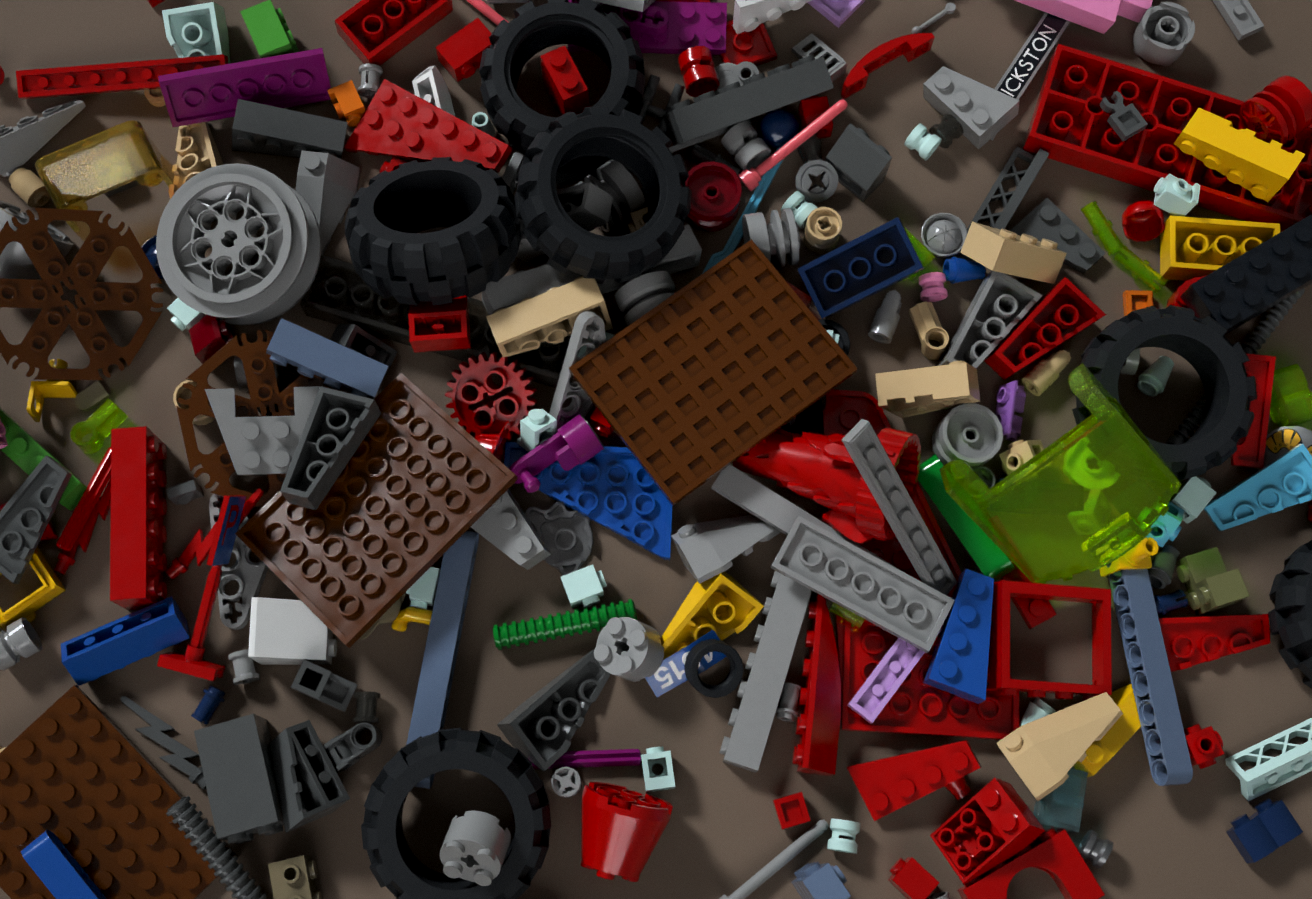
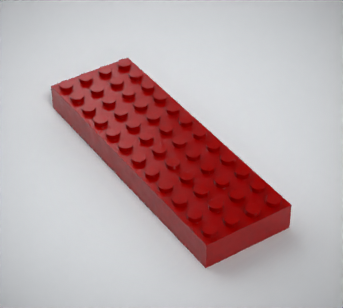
(1077, 133)

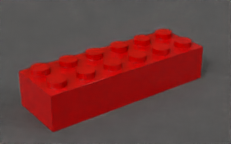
(137, 518)

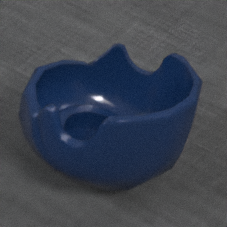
(778, 127)

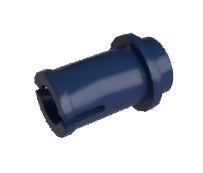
(1168, 602)
(208, 704)

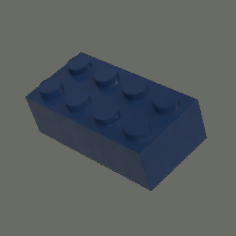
(861, 268)

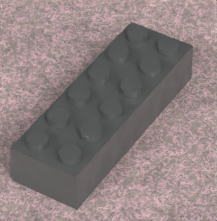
(744, 102)

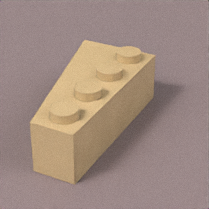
(546, 316)

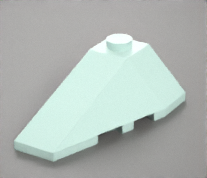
(197, 30)

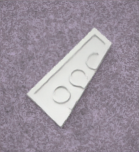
(754, 12)

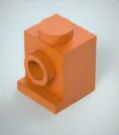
(347, 103)

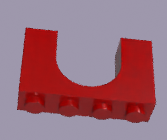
(1052, 854)

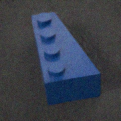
(963, 644)

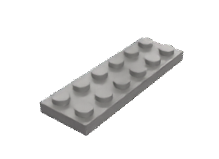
(862, 584)

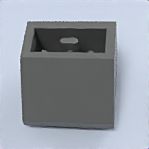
(859, 162)

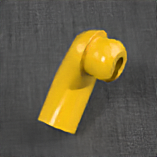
(411, 614)

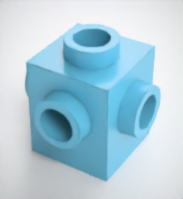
(1167, 526)

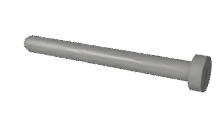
(779, 861)

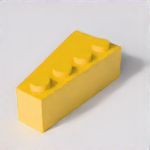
(1238, 154)

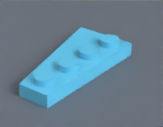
(1267, 491)

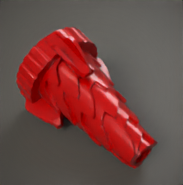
(825, 472)

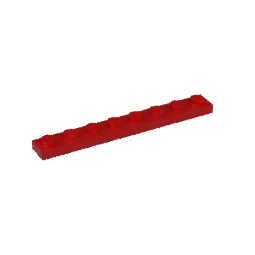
(106, 77)

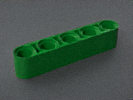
(981, 548)

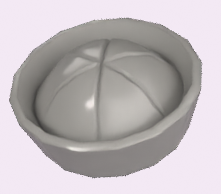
(943, 234)

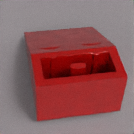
(987, 830)

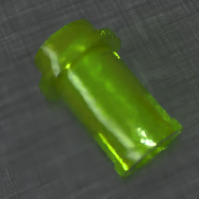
(847, 615)

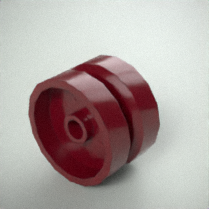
(714, 196)

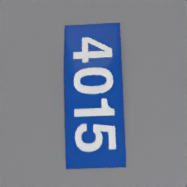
(672, 668)

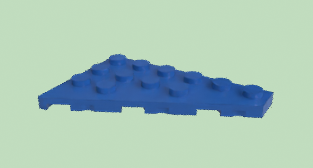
(613, 493)

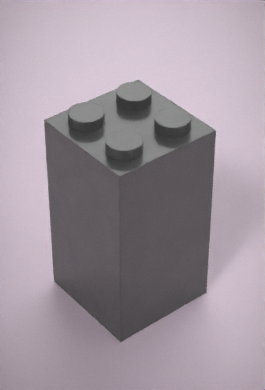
(240, 778)

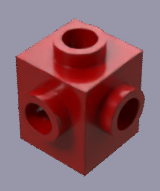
(1203, 745)

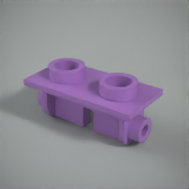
(1010, 399)

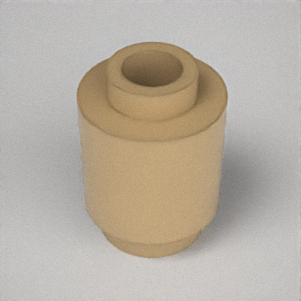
(29, 187)

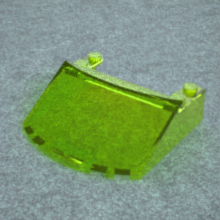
(1077, 498)

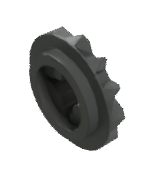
(816, 192)

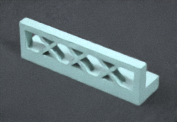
(1274, 771)

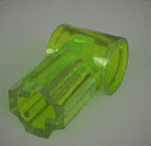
(100, 423)

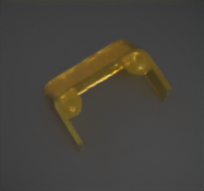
(101, 165)

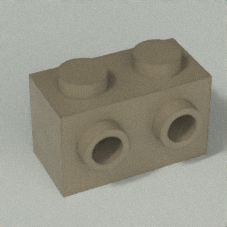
(294, 878)

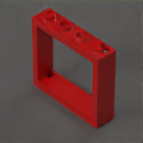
(1000, 640)

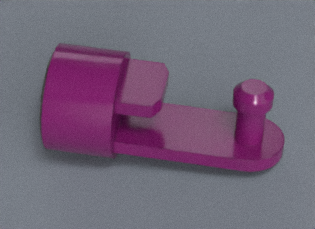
(570, 446)

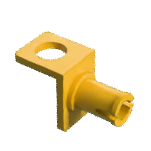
(48, 389)
(1135, 558)

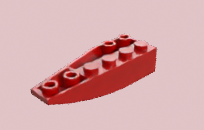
(820, 698)

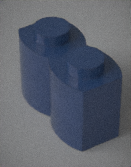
(1263, 831)

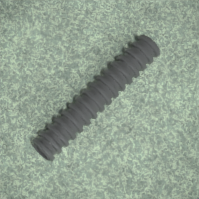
(214, 850)

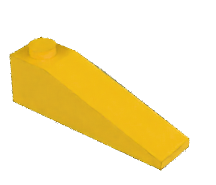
(1124, 728)

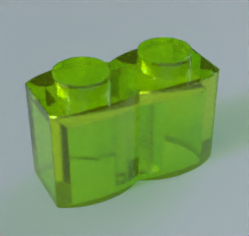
(1290, 397)

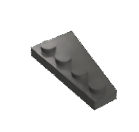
(28, 515)

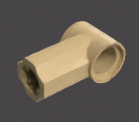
(929, 328)

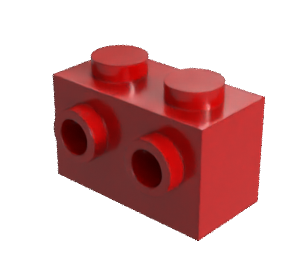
(464, 49)

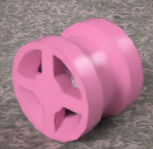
(933, 287)

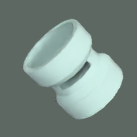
(922, 141)
(800, 208)
(846, 829)

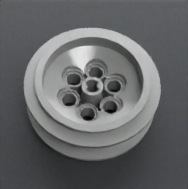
(286, 250)

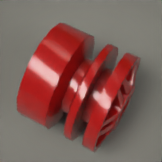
(1278, 110)

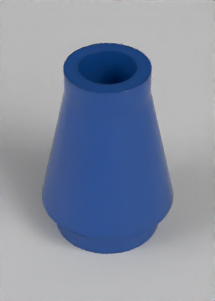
(962, 270)

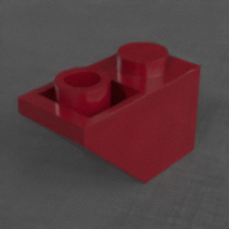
(209, 336)

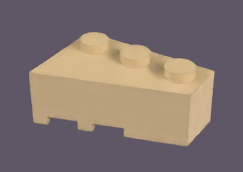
(927, 388)

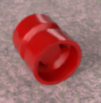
(698, 71)

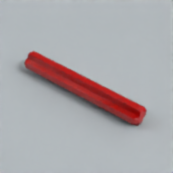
(86, 504)

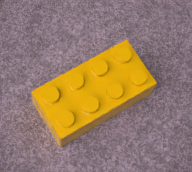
(1201, 245)

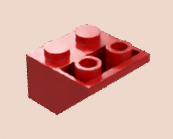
(440, 326)

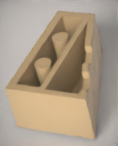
(1013, 254)

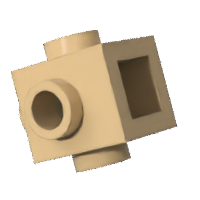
(1019, 454)

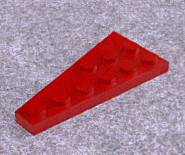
(417, 130)

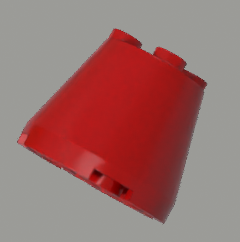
(620, 829)

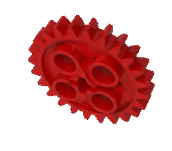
(479, 375)

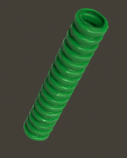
(561, 624)

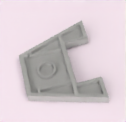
(263, 442)

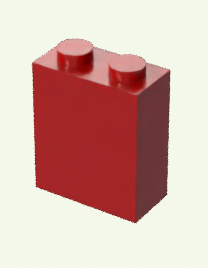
(564, 82)

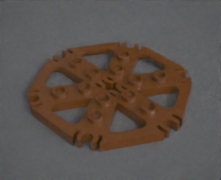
(97, 295)
(263, 393)

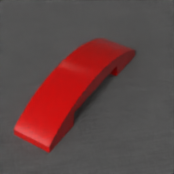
(909, 45)

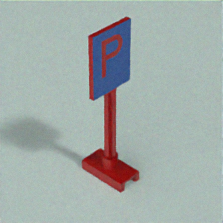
(220, 553)

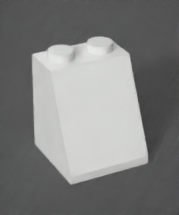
(288, 634)

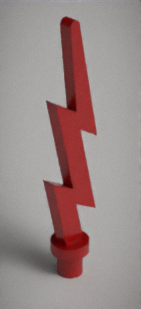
(102, 507)
(200, 547)

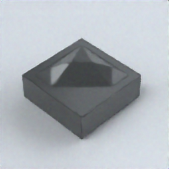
(184, 492)

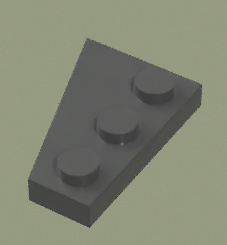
(1052, 224)

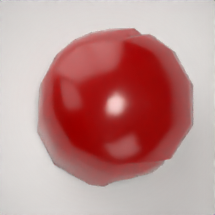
(1143, 221)

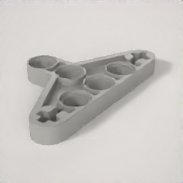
(585, 325)
(247, 573)

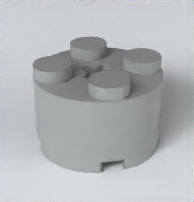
(1163, 33)
(629, 649)
(474, 847)

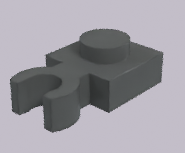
(1124, 120)

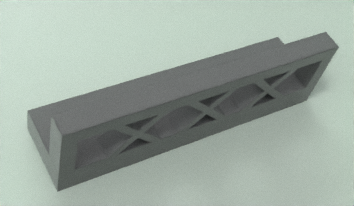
(1029, 175)

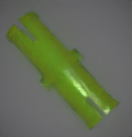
(1102, 228)
(1140, 269)

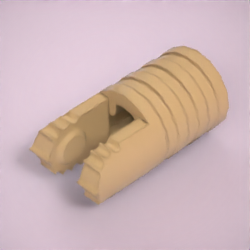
(1046, 372)

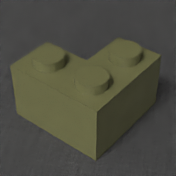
(1209, 582)

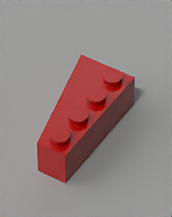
(1050, 323)

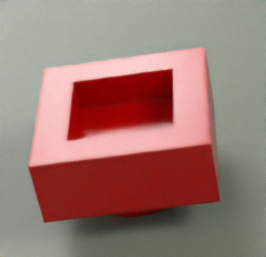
(791, 810)

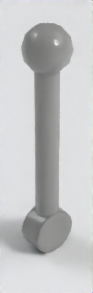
(949, 9)

